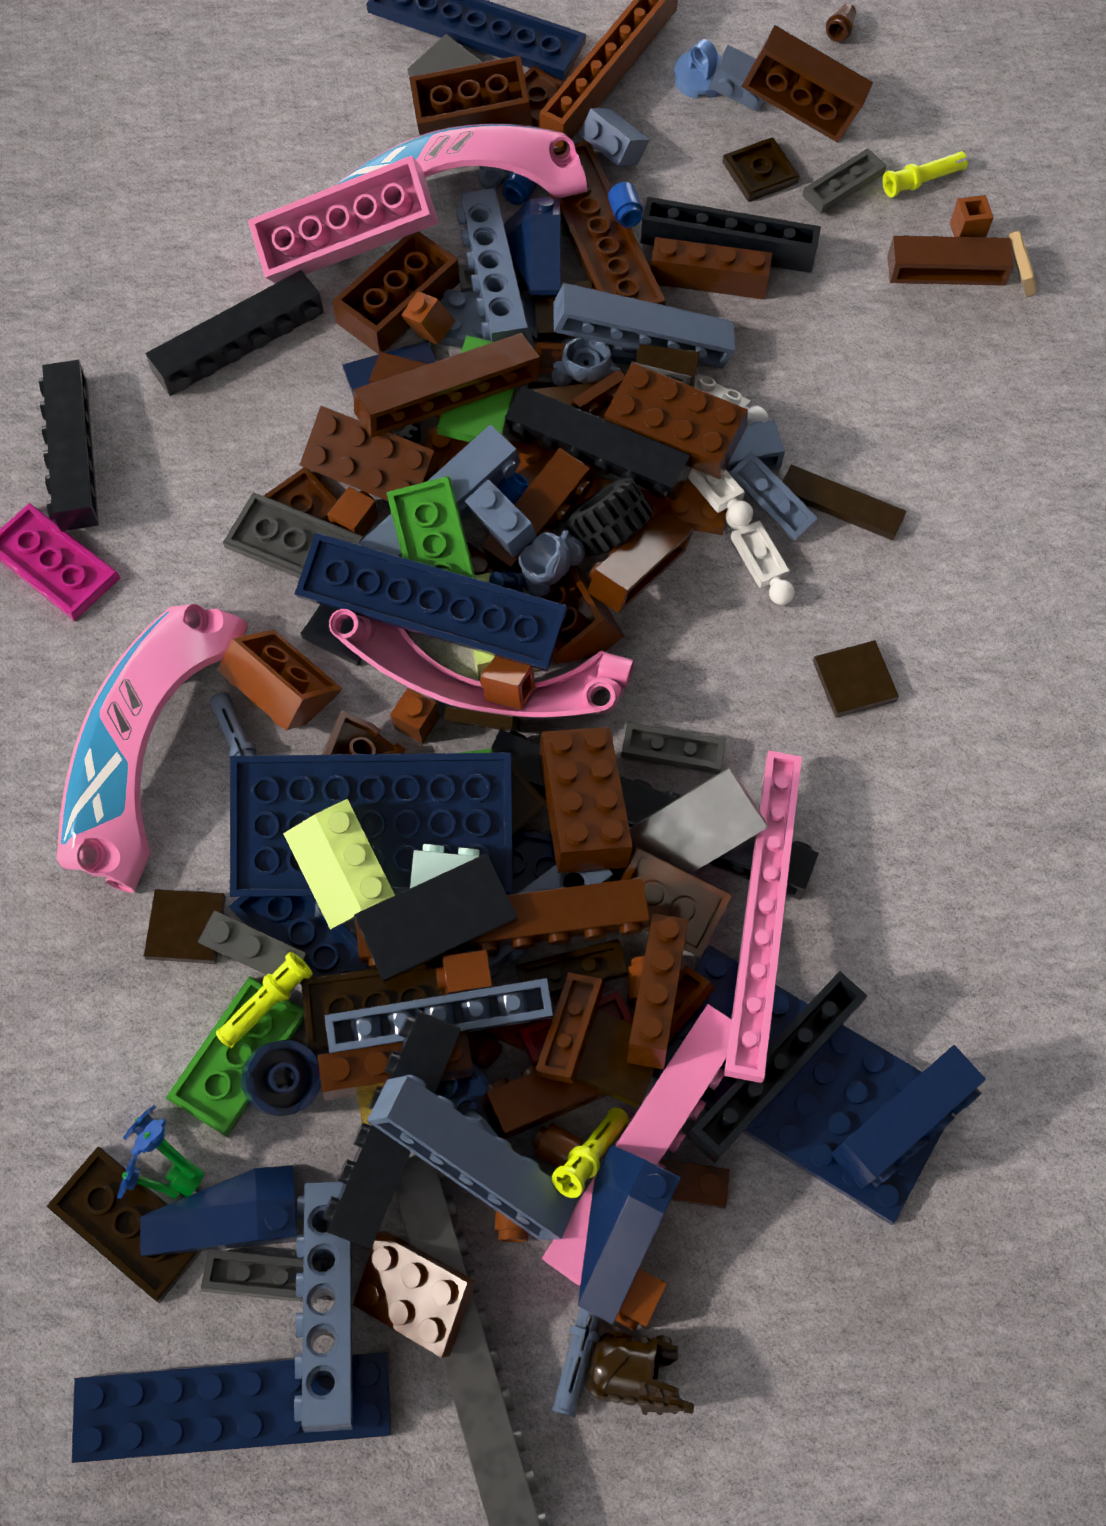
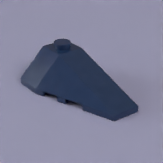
(535, 245)
(236, 1213)
(623, 1218)

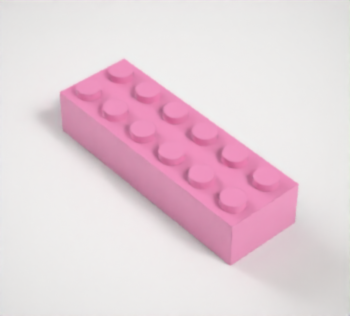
(344, 220)

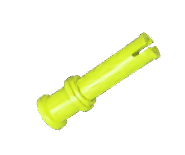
(913, 176)
(275, 988)
(585, 1159)

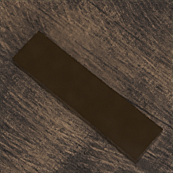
(844, 502)

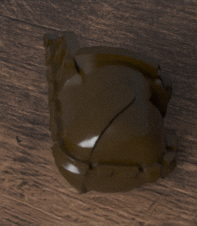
(629, 1373)

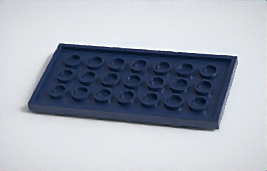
(396, 798)
(824, 1101)

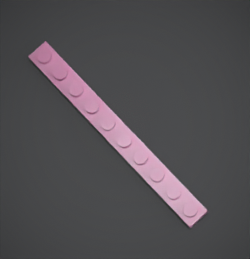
(763, 920)

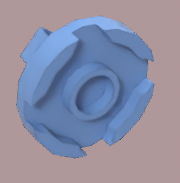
(696, 68)

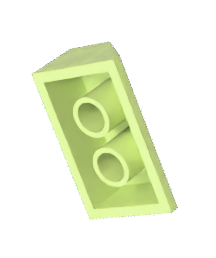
(338, 863)

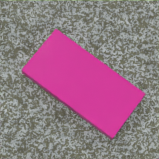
(54, 562)

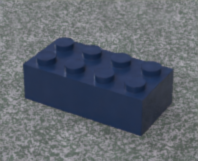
(914, 1112)

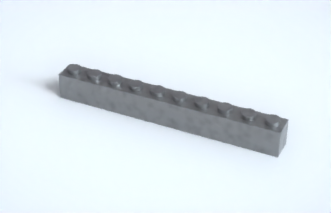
(472, 1365)

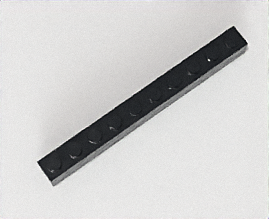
(643, 801)

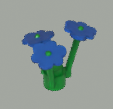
(182, 1174)

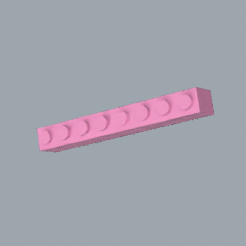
(656, 1123)

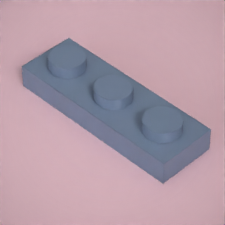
(773, 496)

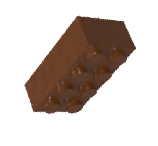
(807, 84)
(472, 96)
(377, 298)
(679, 417)
(375, 465)
(584, 800)

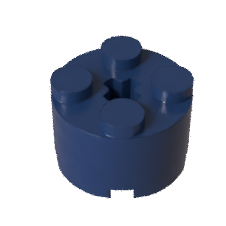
(302, 1078)

